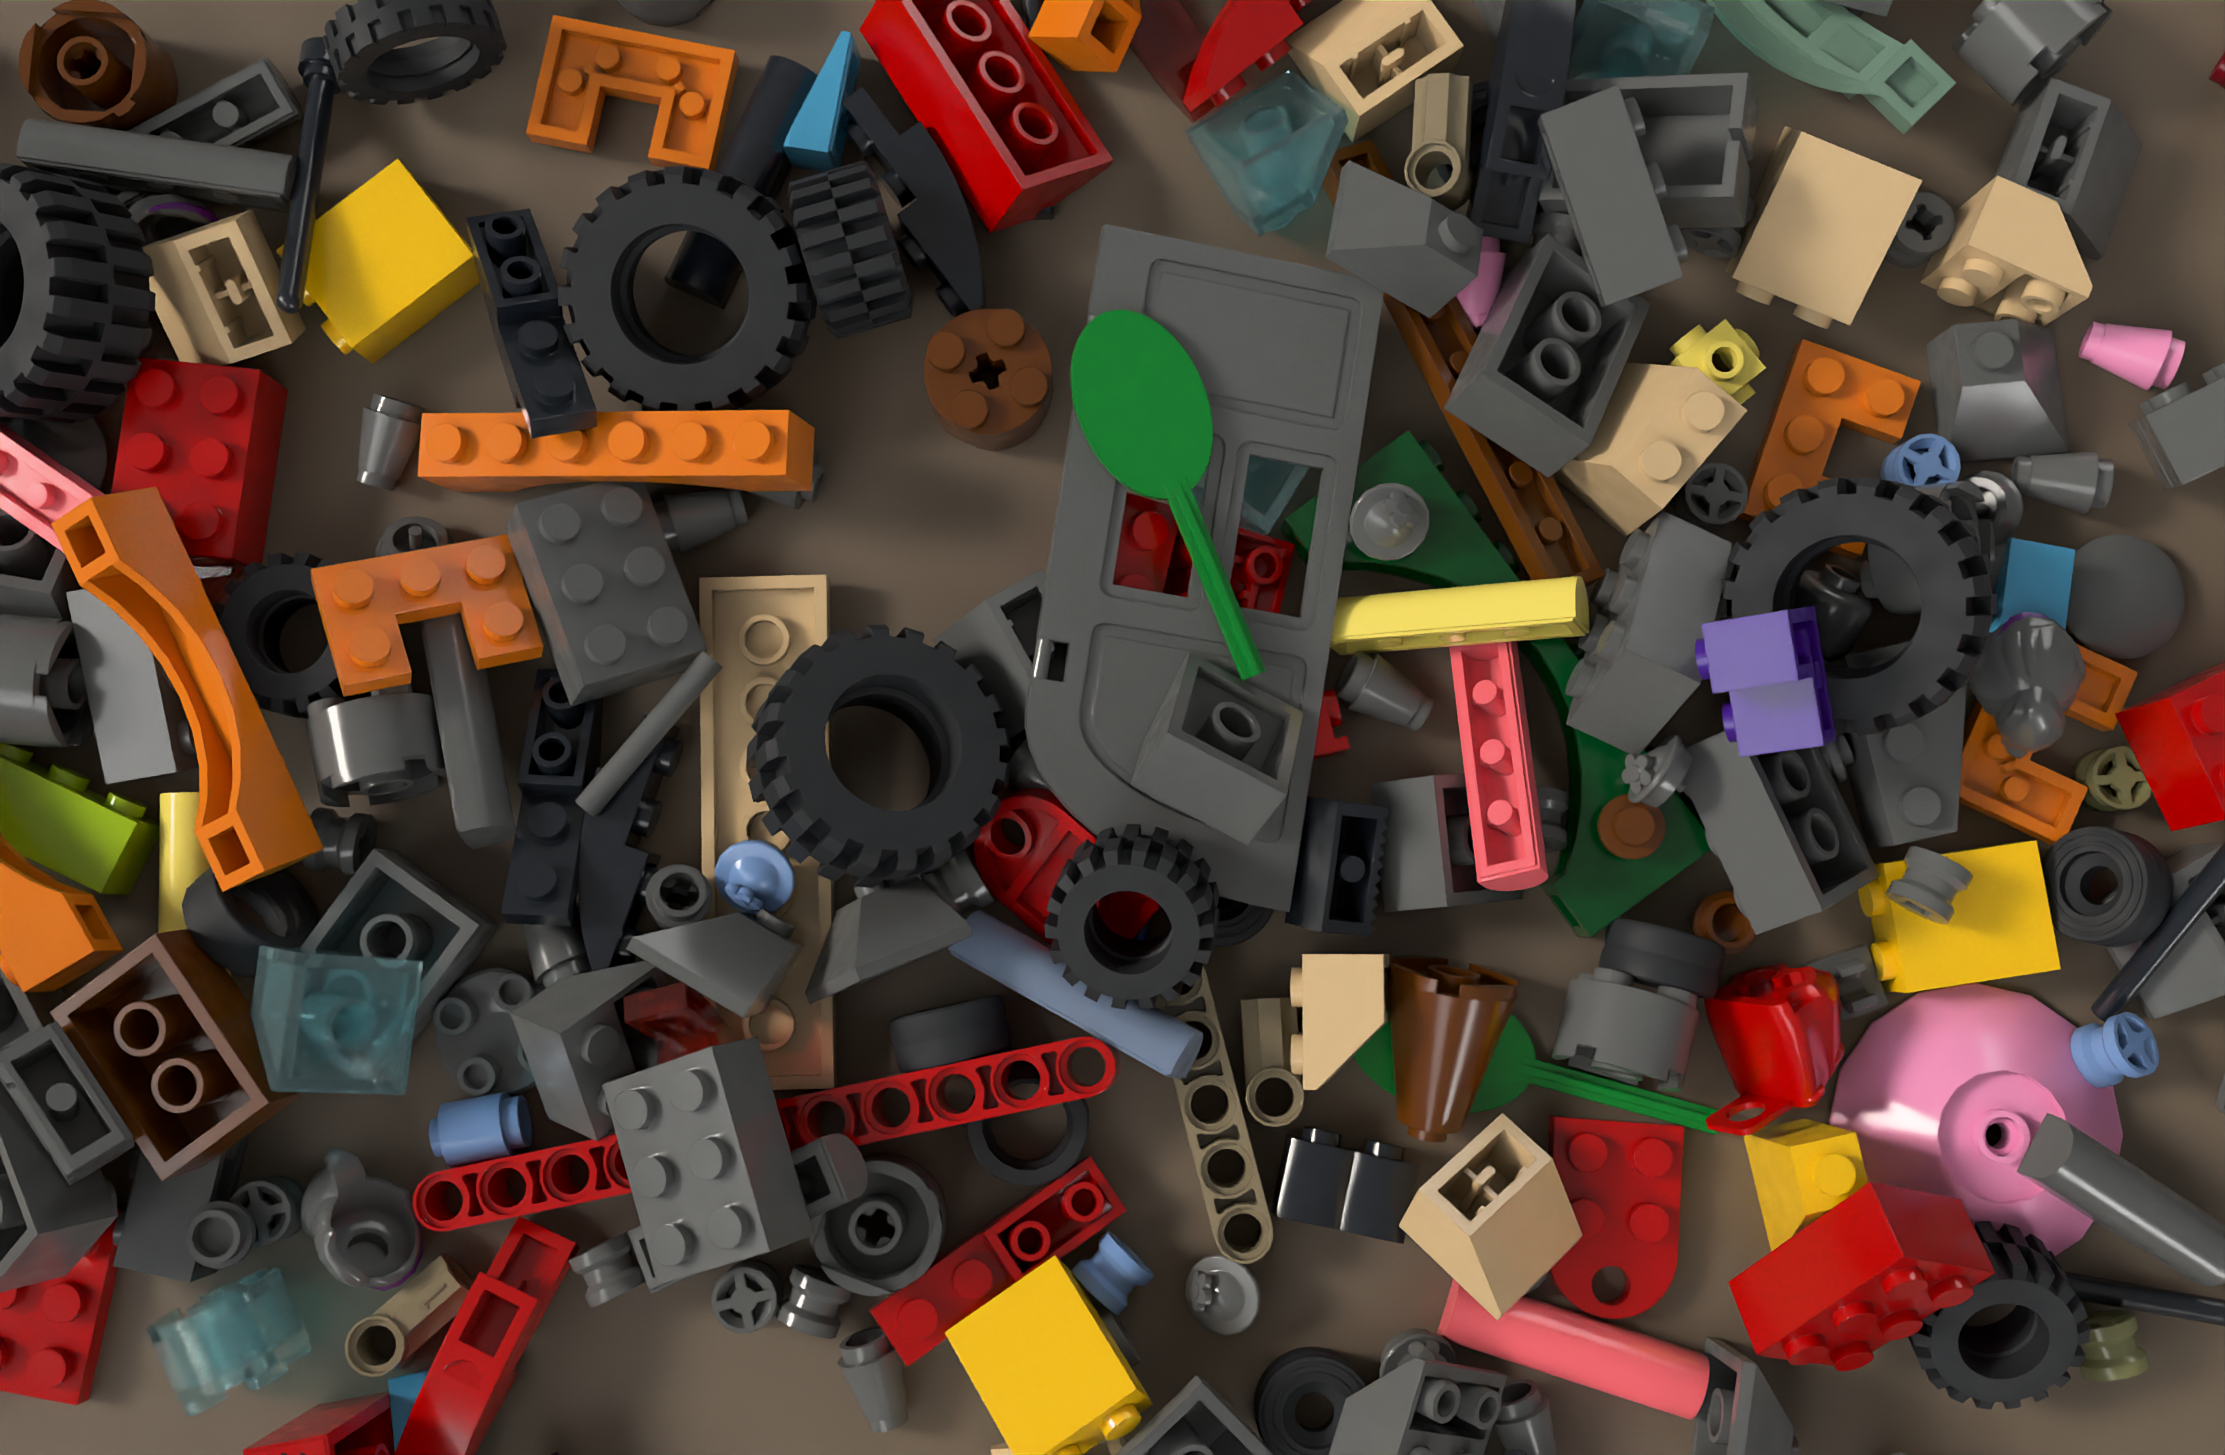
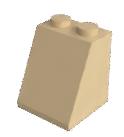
(1820, 228)
(1650, 442)

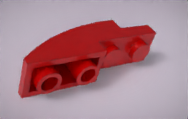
(1240, 36)
(996, 1257)
(486, 1343)

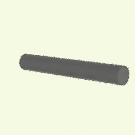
(648, 734)

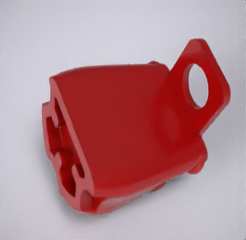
(1777, 1041)

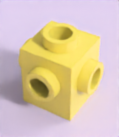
(1723, 355)

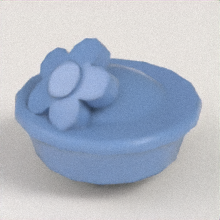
(755, 876)

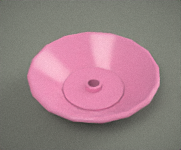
(1944, 1072)

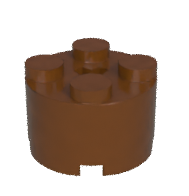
(96, 68)
(998, 344)

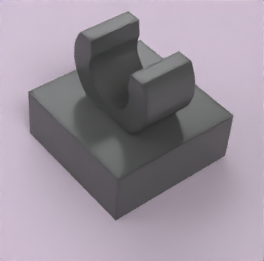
(1856, 978)

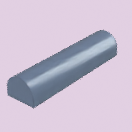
(1028, 969)

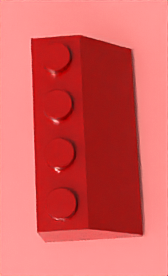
(987, 103)

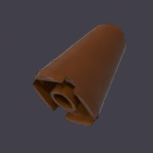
(1443, 1038)

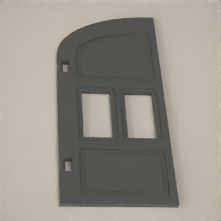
(1285, 382)

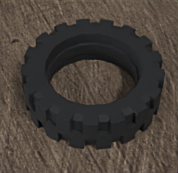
(368, 66)

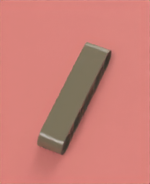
(1223, 1132)

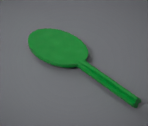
(1155, 436)
(1516, 1067)

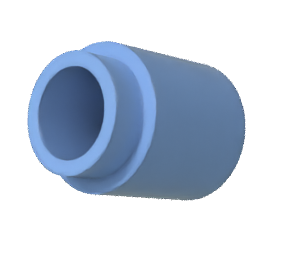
(481, 1129)

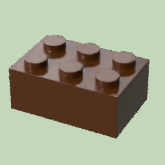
(173, 1052)

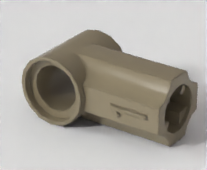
(1442, 137)
(1267, 1053)
(412, 1316)

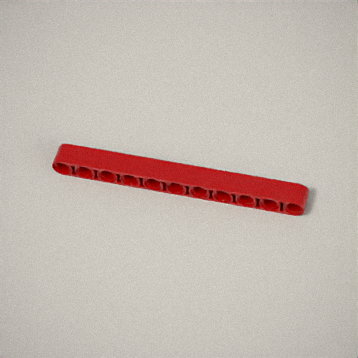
(547, 1170)

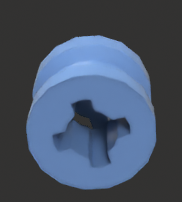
(1931, 458)
(2114, 1050)
(1112, 1272)

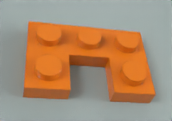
(597, 60)
(1816, 397)
(372, 596)
(2022, 790)

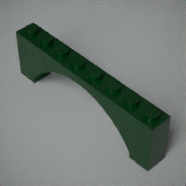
(1588, 881)

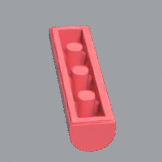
(1498, 766)
(1582, 1351)

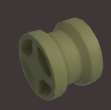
(2125, 778)
(2112, 1347)

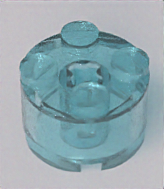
(228, 1338)

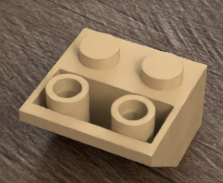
(1372, 54)
(2010, 257)
(220, 292)
(1342, 1010)
(1495, 1216)

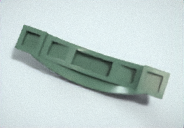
(1838, 53)

